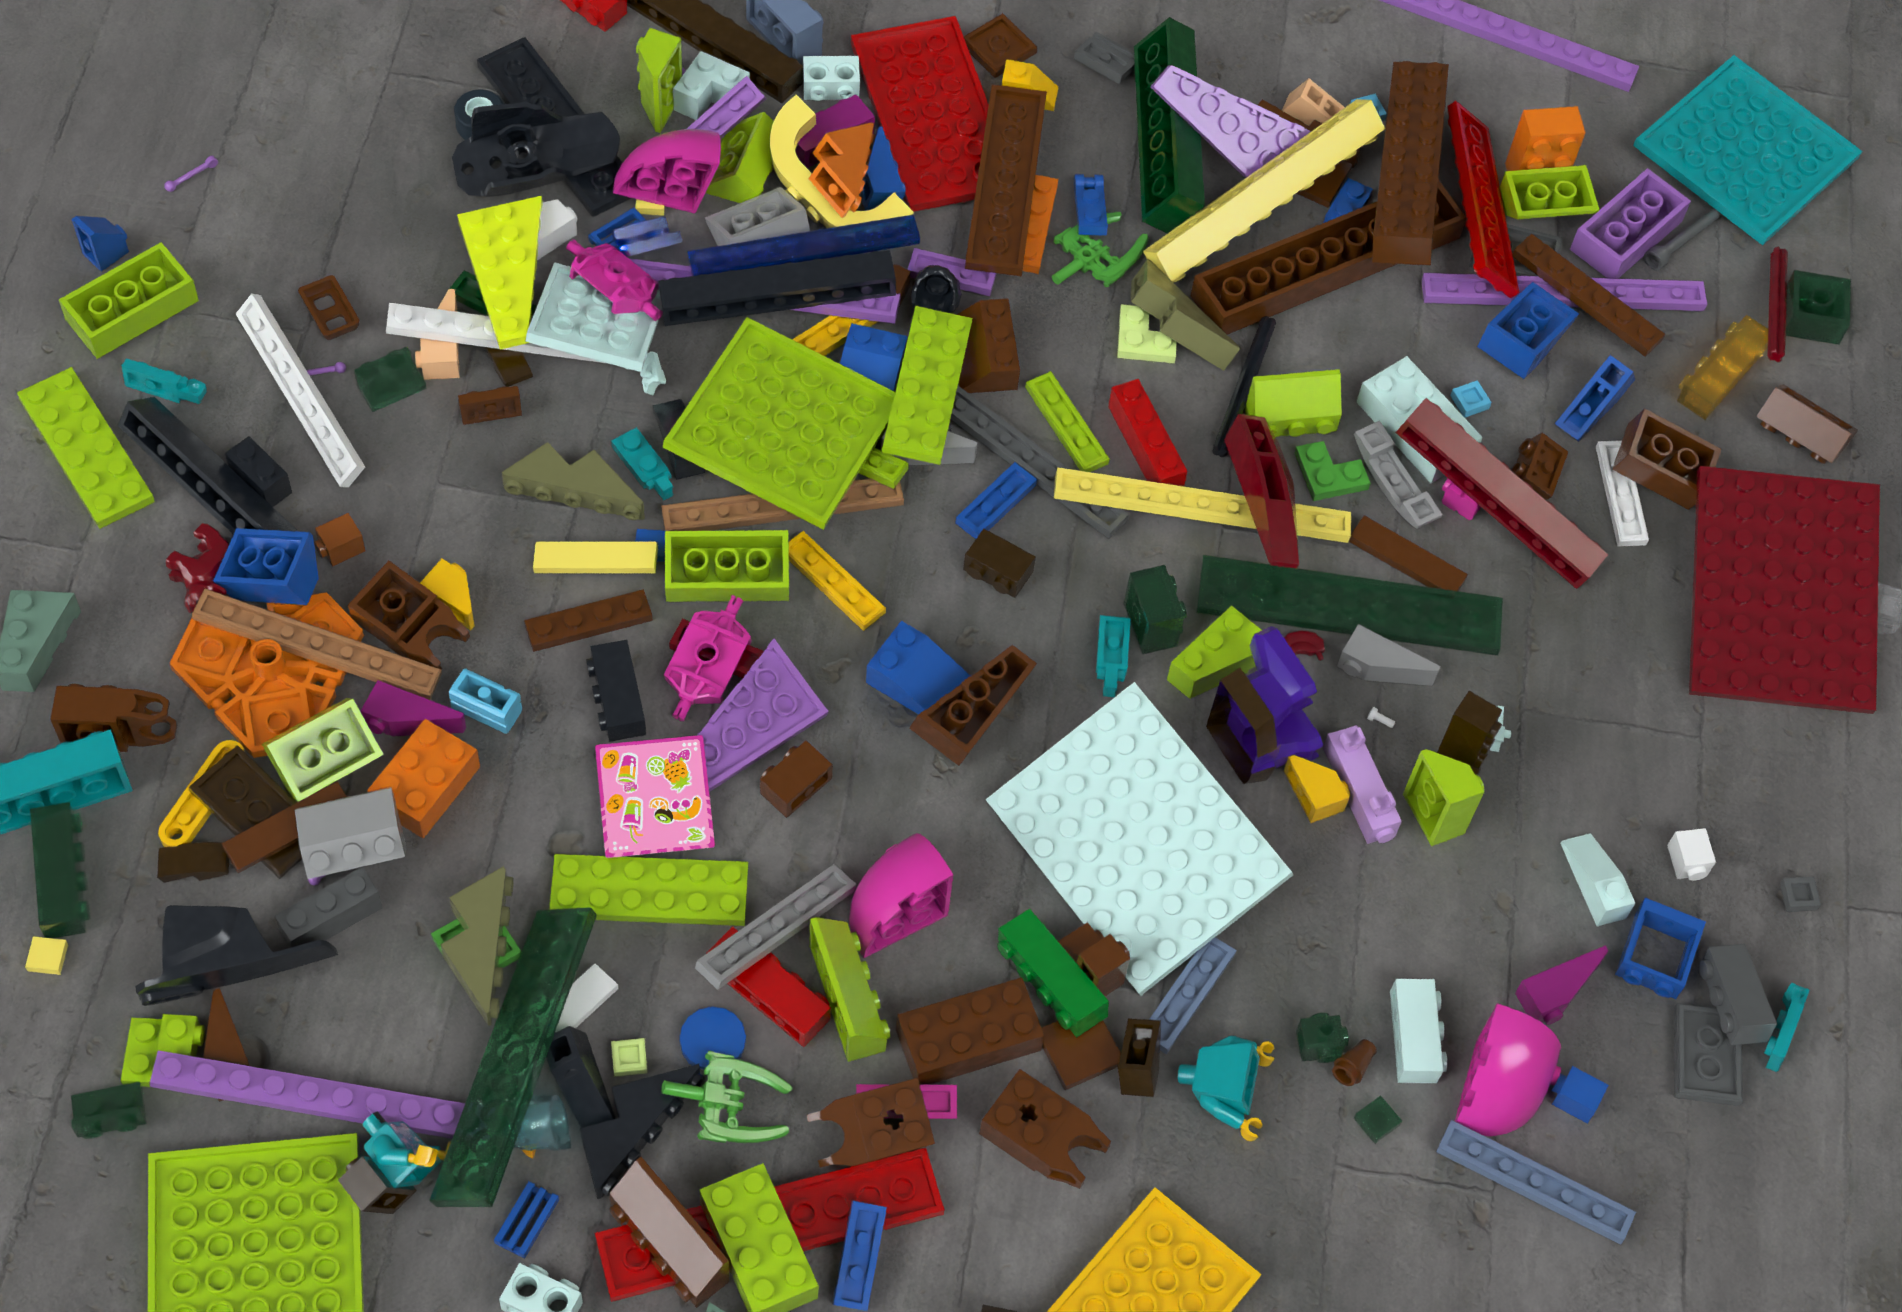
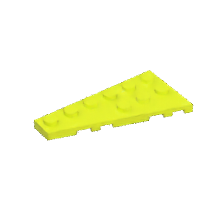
(504, 259)

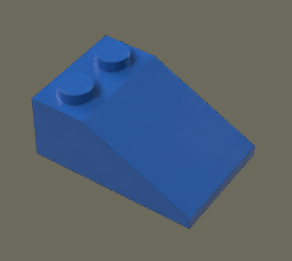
(1527, 330)
(874, 354)
(913, 669)

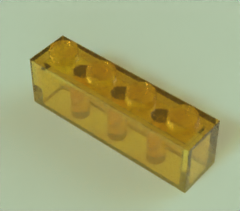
(1724, 367)

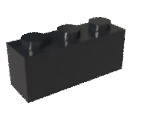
(616, 691)

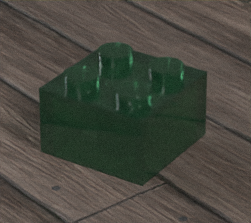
(1817, 307)
(1154, 609)

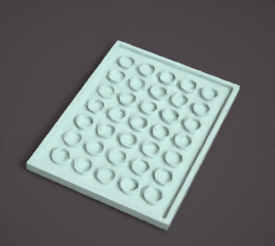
(1139, 836)

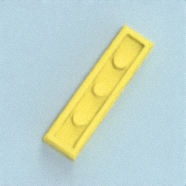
(595, 557)

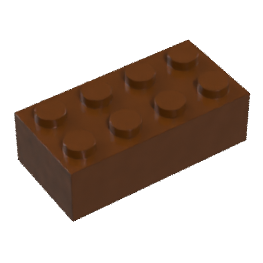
(969, 1032)

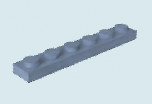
(1536, 1182)

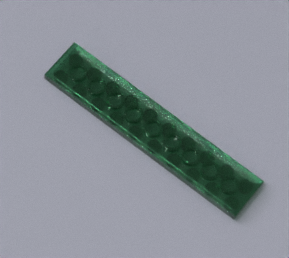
(1344, 601)
(513, 1059)

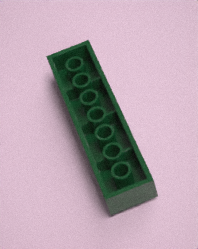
(1167, 144)

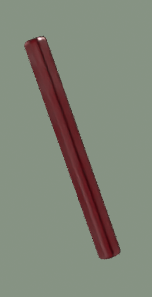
(1777, 304)

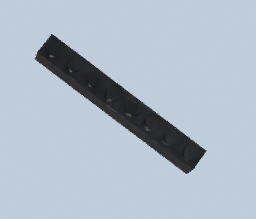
(777, 288)
(198, 468)

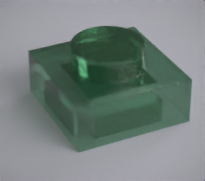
(1377, 1119)

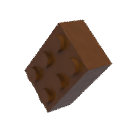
(1664, 457)

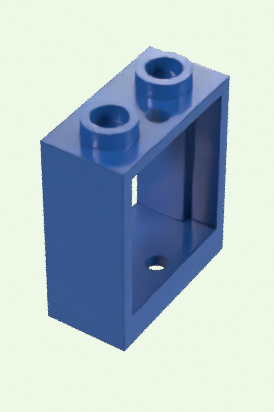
(1670, 923)

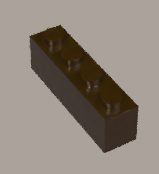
(1471, 731)

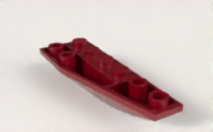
(1266, 487)

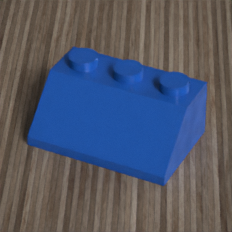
(269, 566)

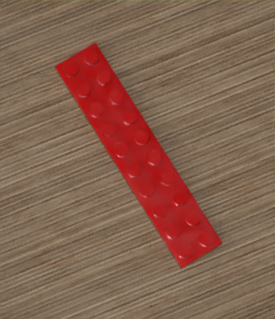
(814, 1205)

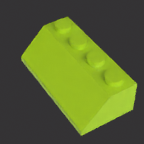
(847, 988)

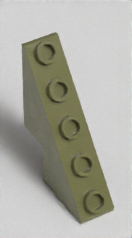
(1181, 317)
(583, 484)
(477, 950)

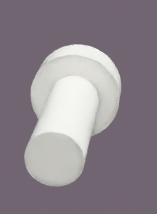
(1373, 714)

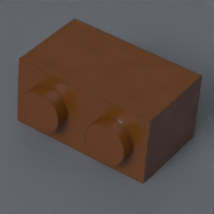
(795, 778)

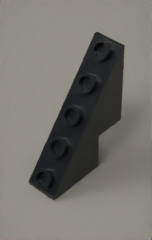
(640, 1113)

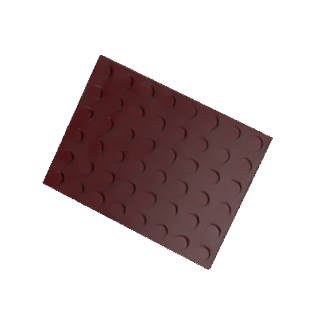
(1785, 590)

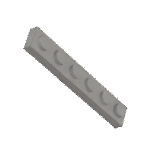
(775, 926)

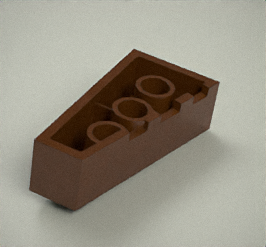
(966, 712)

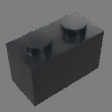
(259, 471)

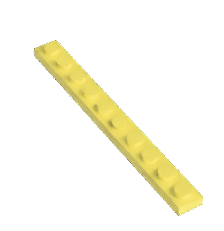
(1189, 503)

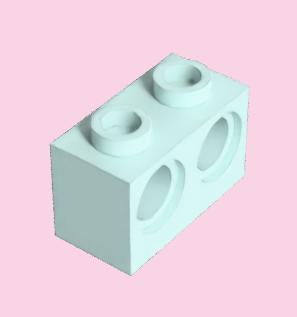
(830, 77)
(546, 1292)

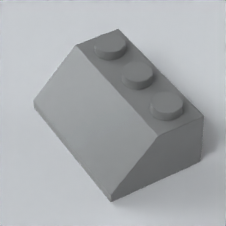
(759, 218)
(350, 833)

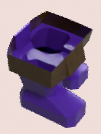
(1261, 714)

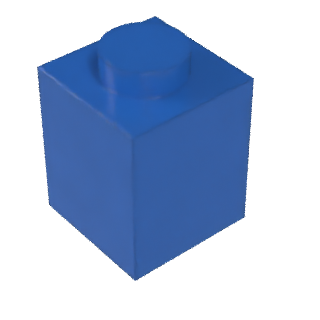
(1578, 1094)

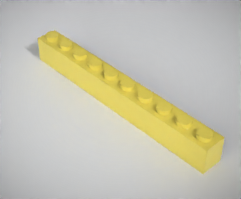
(1266, 189)

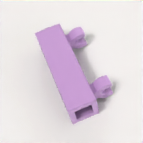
(1368, 798)

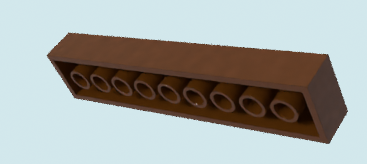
(1410, 164)
(1304, 266)

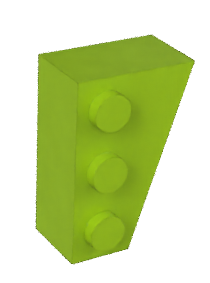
(1214, 654)

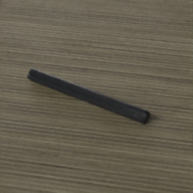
(1241, 392)

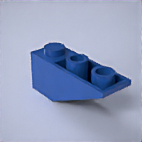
(882, 174)

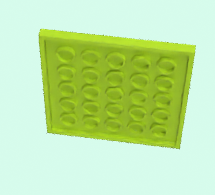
(783, 423)
(255, 1228)

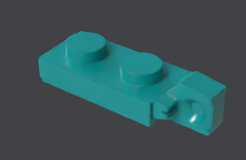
(162, 383)
(643, 462)
(1112, 652)
(1787, 1022)

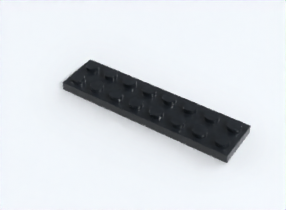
(523, 76)

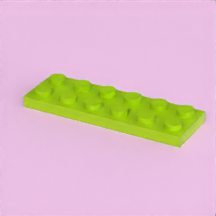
(927, 385)
(85, 447)
(652, 889)

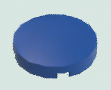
(714, 1031)

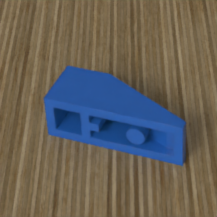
(1596, 398)

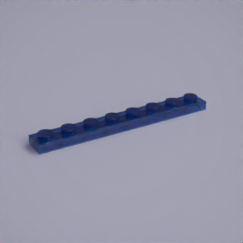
(807, 246)

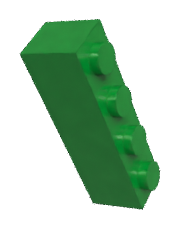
(1052, 973)

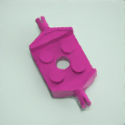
(615, 278)
(702, 680)

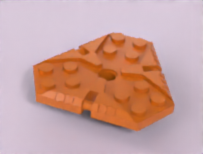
(264, 695)

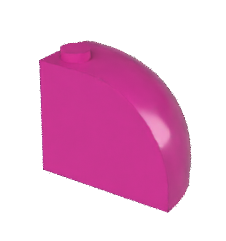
(671, 169)
(900, 894)
(1508, 1073)

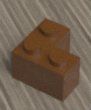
(1098, 956)

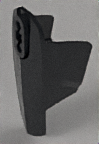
(533, 148)
(216, 949)

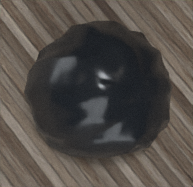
(936, 289)

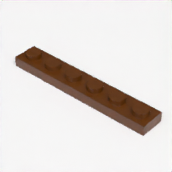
(1588, 295)

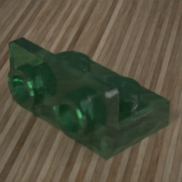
(389, 379)
(108, 1110)

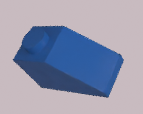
(100, 240)

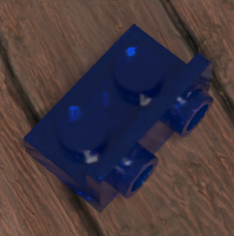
(645, 236)

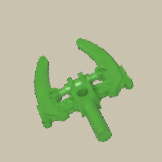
(1089, 256)
(714, 1097)

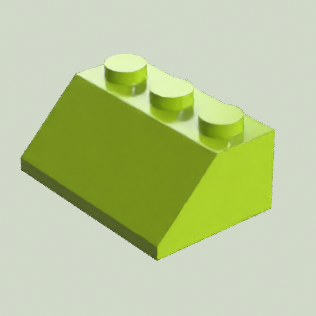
(659, 73)
(744, 160)
(1548, 192)
(1297, 402)
(1443, 795)

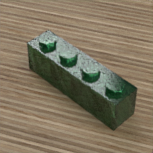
(58, 870)

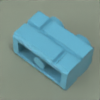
(485, 701)

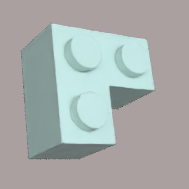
(705, 84)

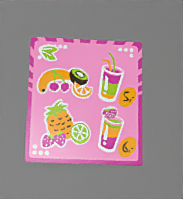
(654, 796)

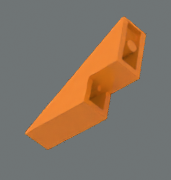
(843, 166)

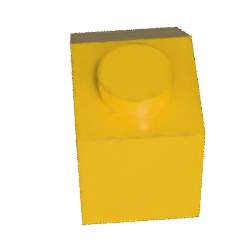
(1029, 76)
(452, 588)
(1316, 788)

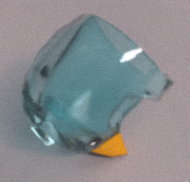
(543, 1119)

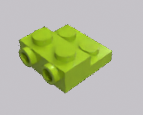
(146, 1036)

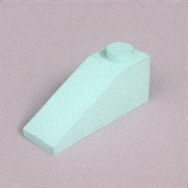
(1598, 879)

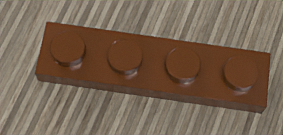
(588, 620)

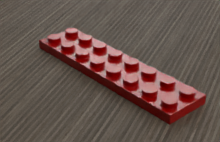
(1482, 200)

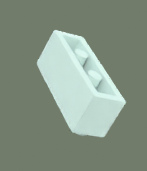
(1417, 1031)

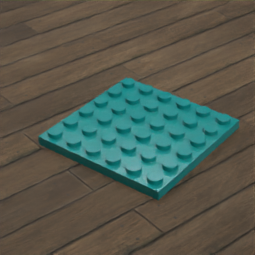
(1747, 149)

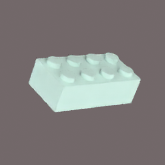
(1395, 396)

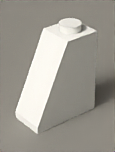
(556, 227)

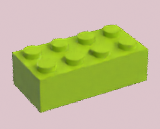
(129, 300)
(726, 564)
(758, 1242)

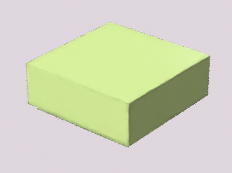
(629, 1057)

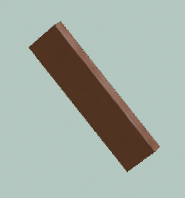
(1406, 556)
(273, 833)

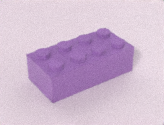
(1630, 225)

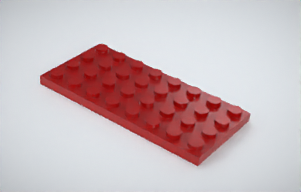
(927, 106)

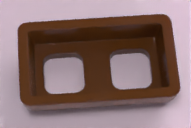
(329, 287)

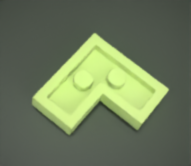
(1140, 343)

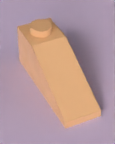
(1311, 103)
(437, 357)

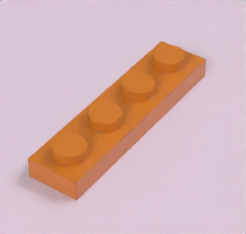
(1040, 216)

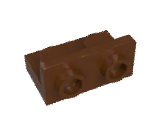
(490, 405)
(1540, 464)

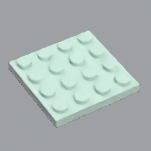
(580, 322)

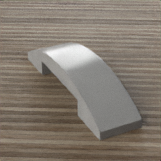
(1393, 478)

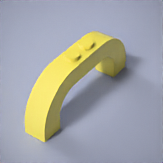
(787, 129)

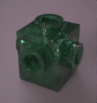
(1321, 1038)

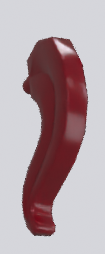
(1306, 643)

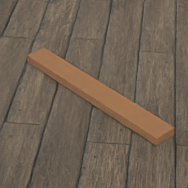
(753, 510)
(316, 644)

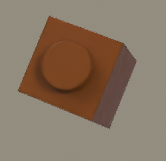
(339, 540)

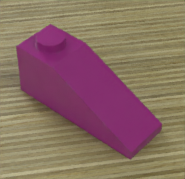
(401, 712)
(1551, 991)

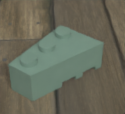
(31, 634)

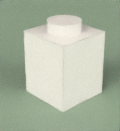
(1691, 854)

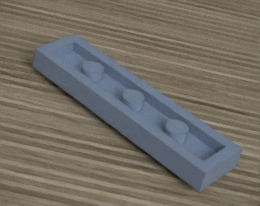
(1191, 990)

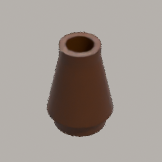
(1353, 1064)

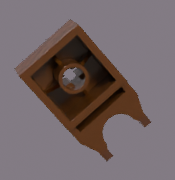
(414, 619)
(86, 710)
(864, 1125)
(1049, 1134)

